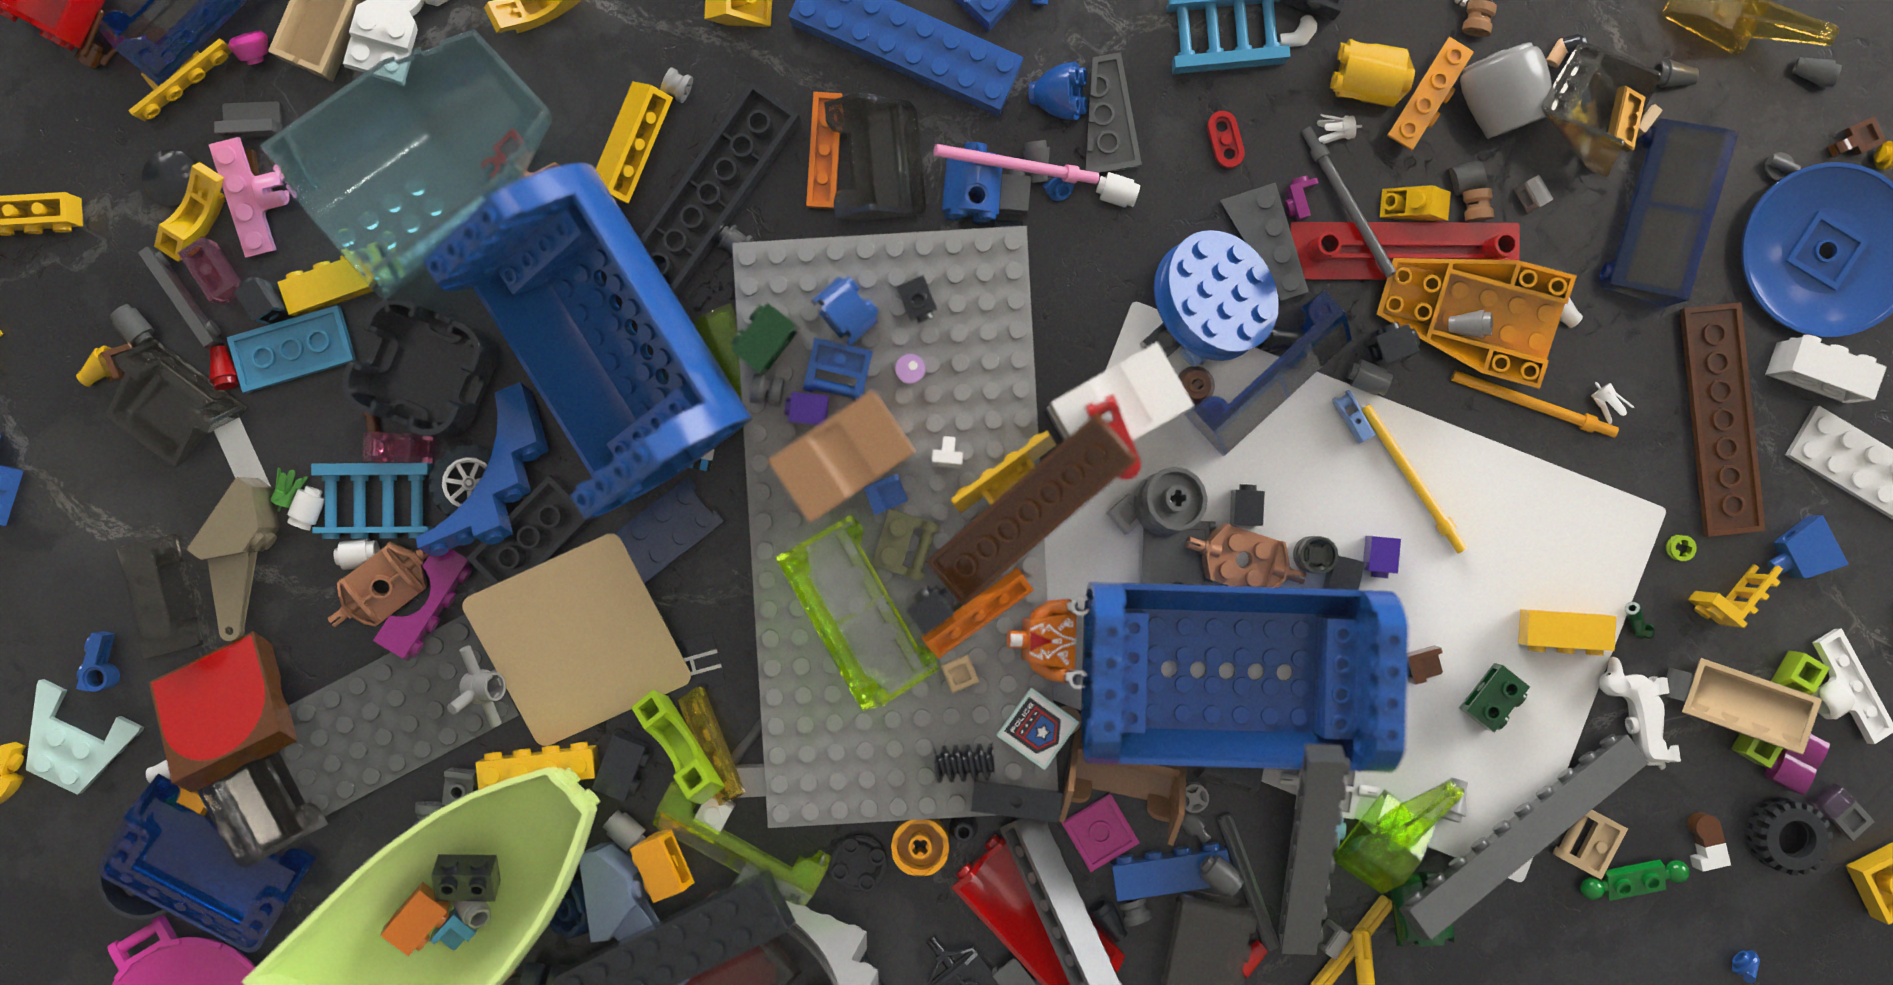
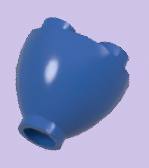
(1061, 91)

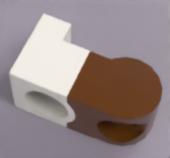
(1709, 842)

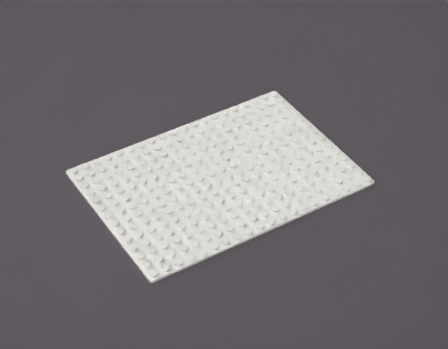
(1531, 542)

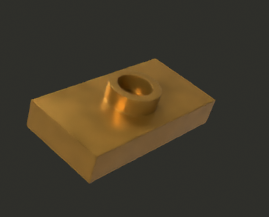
(1626, 116)

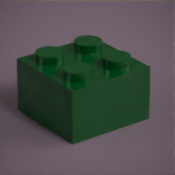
(764, 338)

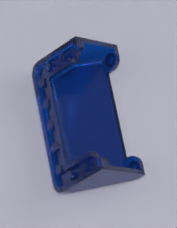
(187, 870)

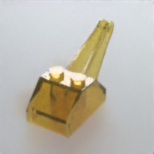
(1734, 22)

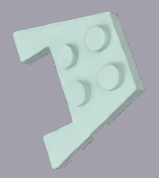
(67, 753)

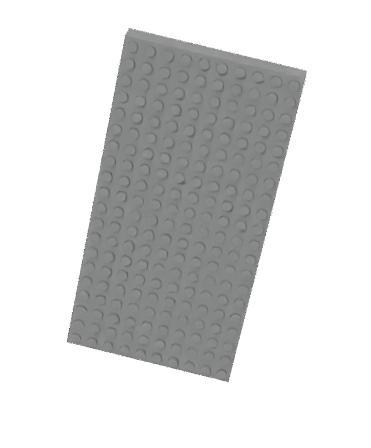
(978, 385)

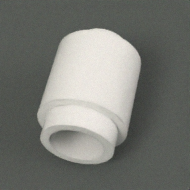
(1118, 190)
(306, 508)
(354, 552)

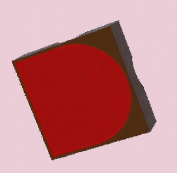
(222, 712)

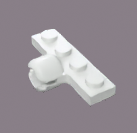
(1850, 688)

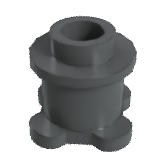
(731, 235)

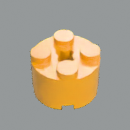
(920, 861)

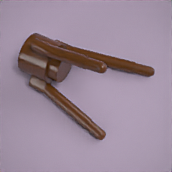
(91, 52)

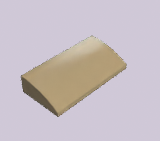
(1751, 706)

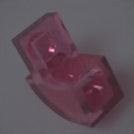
(397, 447)

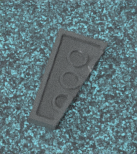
(1111, 126)
(1265, 228)

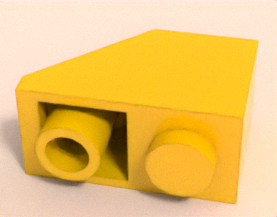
(1415, 203)

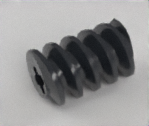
(964, 763)

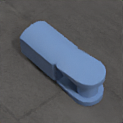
(1356, 421)

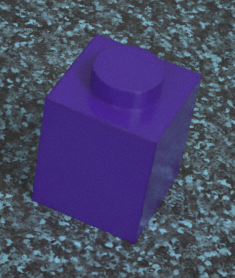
(807, 408)
(1381, 555)

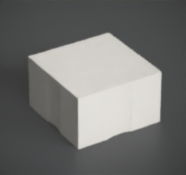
(1144, 390)

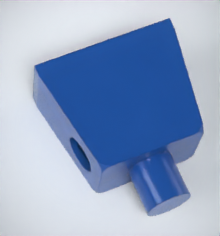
(1808, 549)

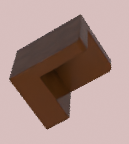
(107, 360)
(1423, 664)

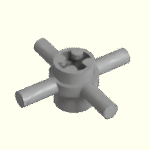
(479, 687)

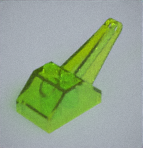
(1395, 836)

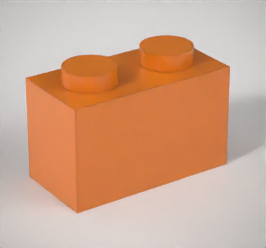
(415, 919)

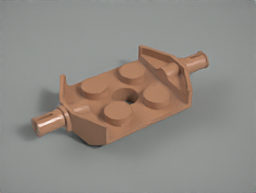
(1267, 558)
(393, 564)

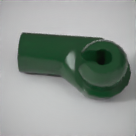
(1638, 622)

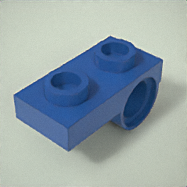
(96, 659)

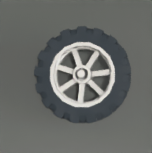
(442, 468)

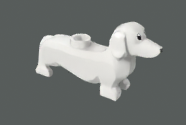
(1645, 711)

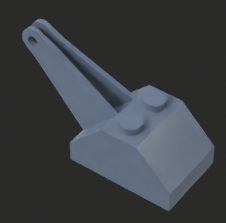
(614, 894)

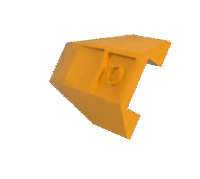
(1520, 295)

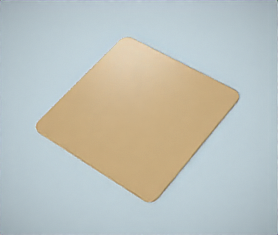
(576, 639)

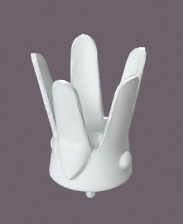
(1344, 128)
(1608, 394)

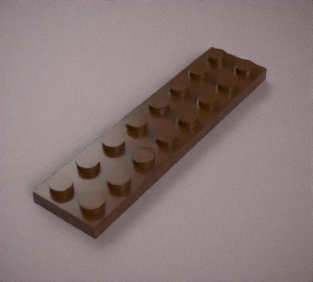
(1722, 419)
(1032, 509)

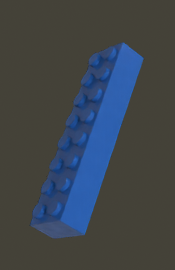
(915, 47)

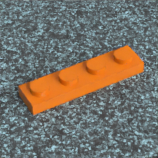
(823, 156)
(978, 613)

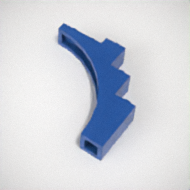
(504, 480)

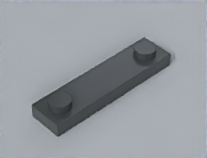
(159, 265)

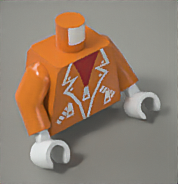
(1050, 640)

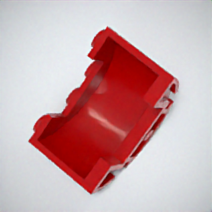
(59, 20)

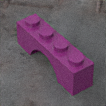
(405, 634)

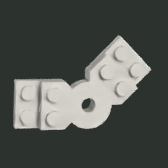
(382, 31)

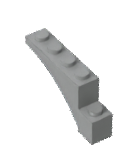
(834, 945)

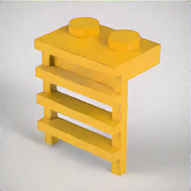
(1730, 612)

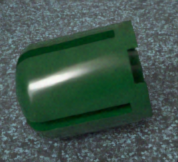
(1403, 929)

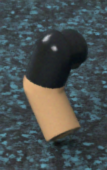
(1562, 47)

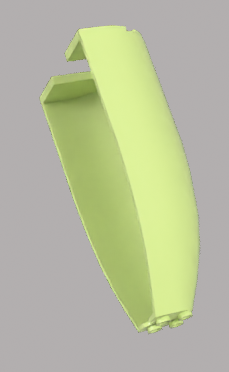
(528, 821)

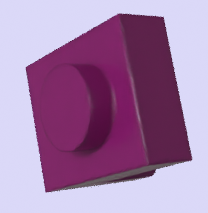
(1296, 202)

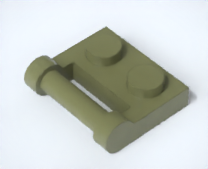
(895, 543)

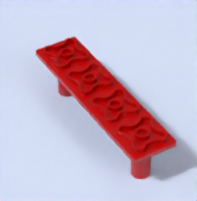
(1341, 253)

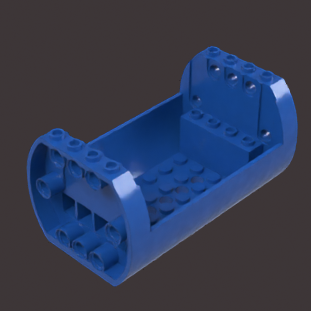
(537, 270)
(1342, 689)

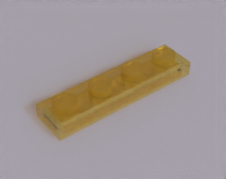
(708, 734)

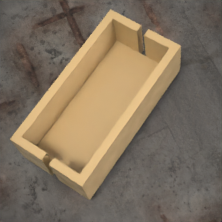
(315, 35)

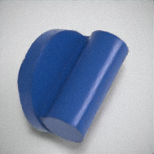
(1058, 189)
(1746, 964)

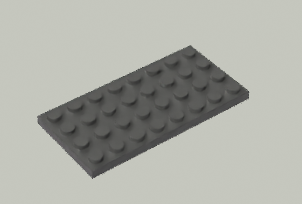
(387, 720)

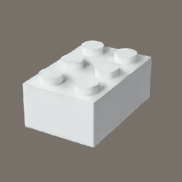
(1826, 369)

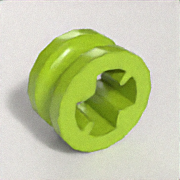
(1687, 541)

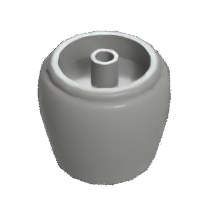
(1507, 88)

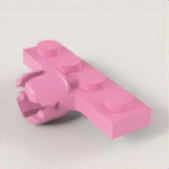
(248, 196)

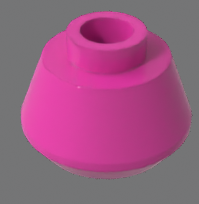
(250, 46)

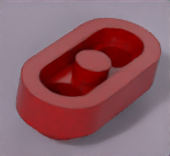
(1225, 140)

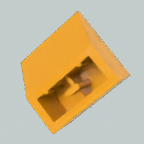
(661, 865)

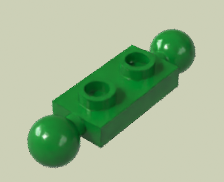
(1634, 880)

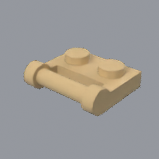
(1597, 847)

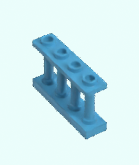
(1216, 57)
(359, 474)

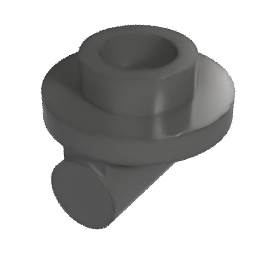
(1780, 165)

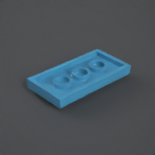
(291, 349)

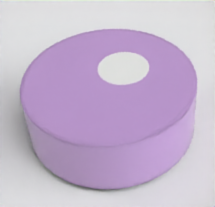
(910, 368)

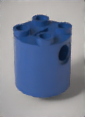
(971, 179)

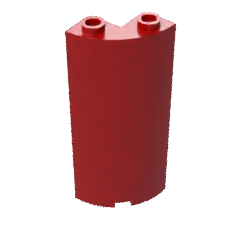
(1002, 902)

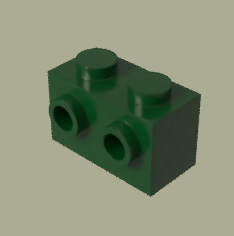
(1495, 698)

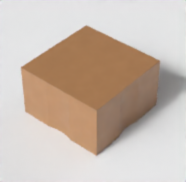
(842, 455)

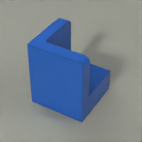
(885, 494)

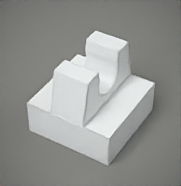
(947, 457)

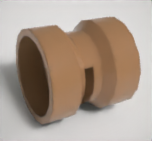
(1479, 18)
(1478, 205)

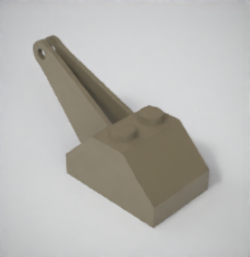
(230, 541)

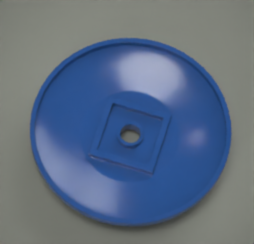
(1782, 242)

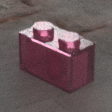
(211, 270)

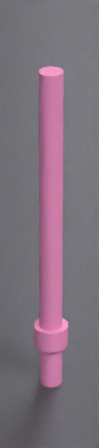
(1068, 173)

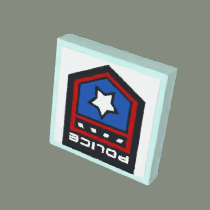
(1037, 728)

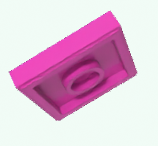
(1100, 832)

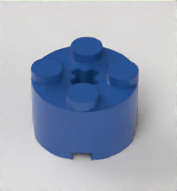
(845, 309)

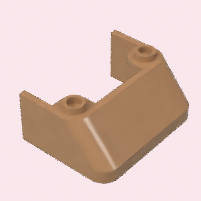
(1158, 784)

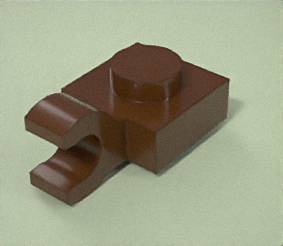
(1859, 138)

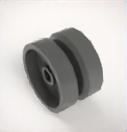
(1170, 501)

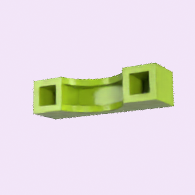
(1795, 672)
(692, 768)

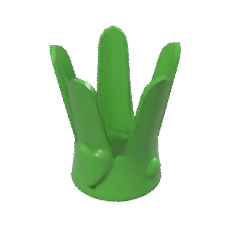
(284, 491)

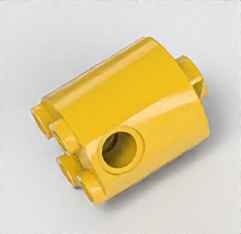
(1373, 73)

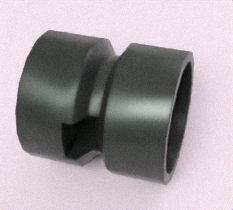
(1315, 554)

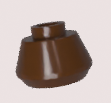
(1203, 379)

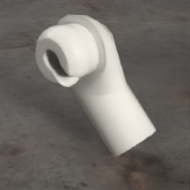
(1302, 35)

